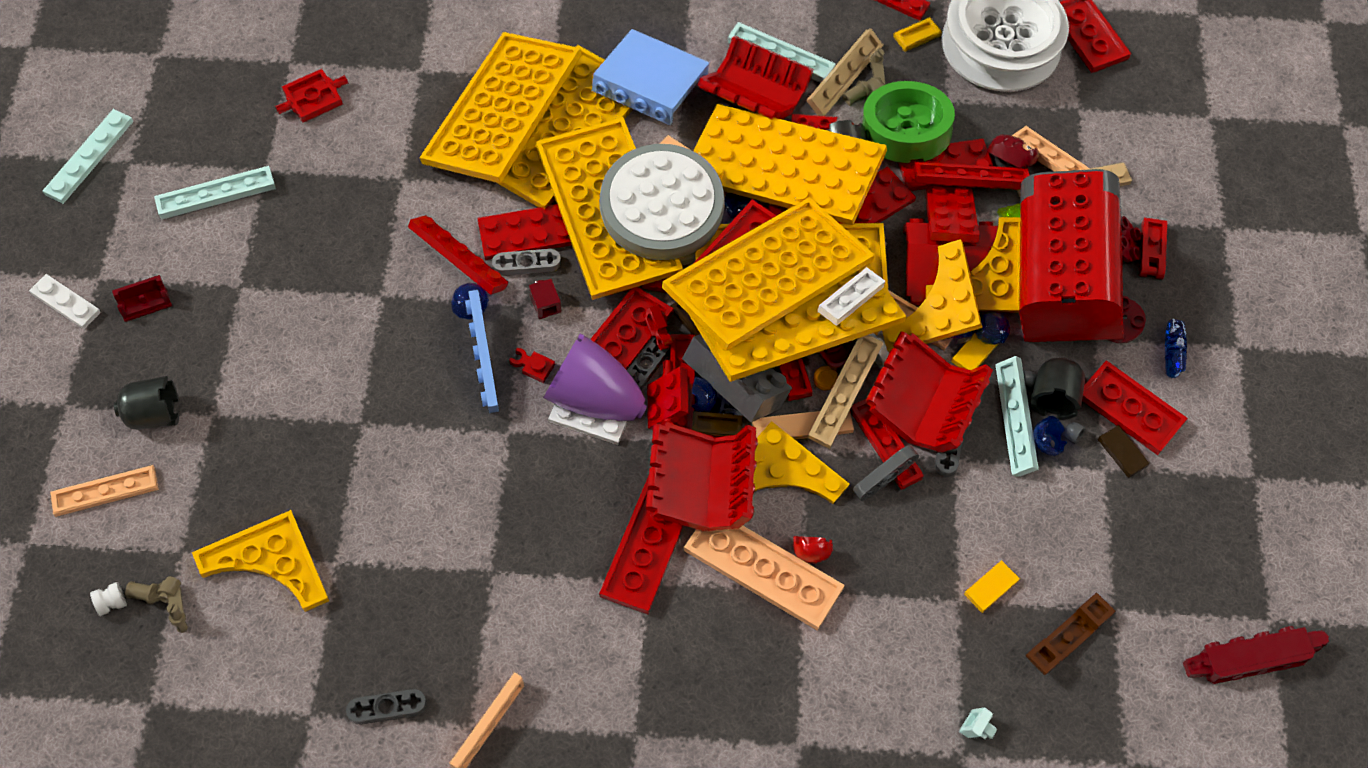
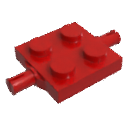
(312, 95)
(668, 396)

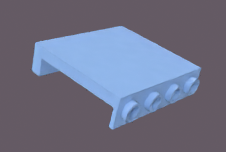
(648, 75)

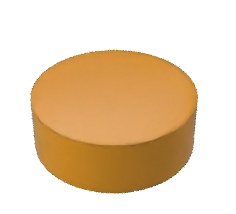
(825, 378)

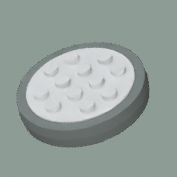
(661, 201)

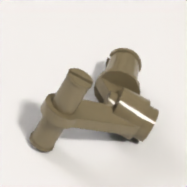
(865, 88)
(167, 592)

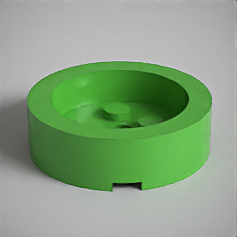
(904, 105)

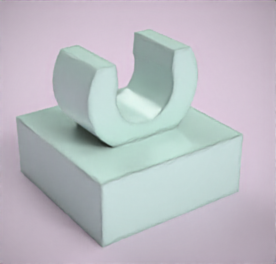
(977, 724)

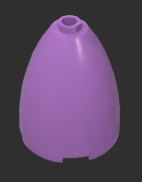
(595, 385)

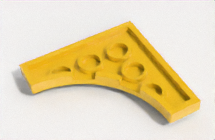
(997, 276)
(949, 305)
(787, 463)
(271, 550)

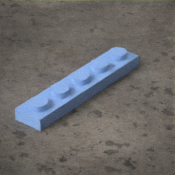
(481, 351)

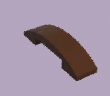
(1070, 634)

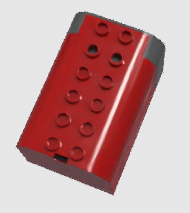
(1071, 256)

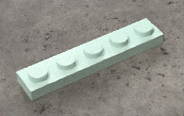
(820, 65)
(87, 156)
(214, 192)
(1016, 417)

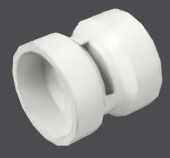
(110, 598)

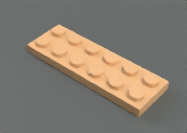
(768, 572)

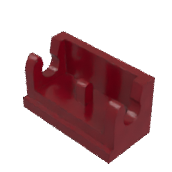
(142, 298)

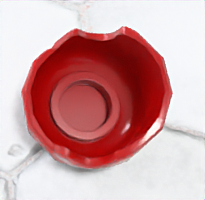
(812, 548)

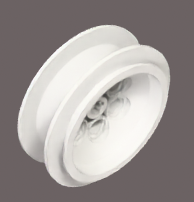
(1005, 41)

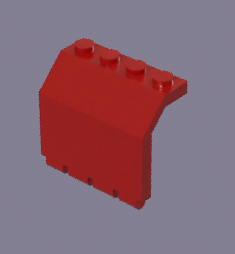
(758, 79)
(924, 255)
(925, 395)
(702, 477)

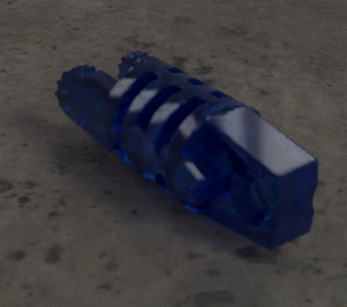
(1175, 348)

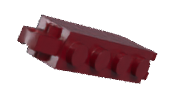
(1255, 655)

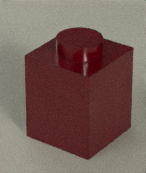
(545, 298)

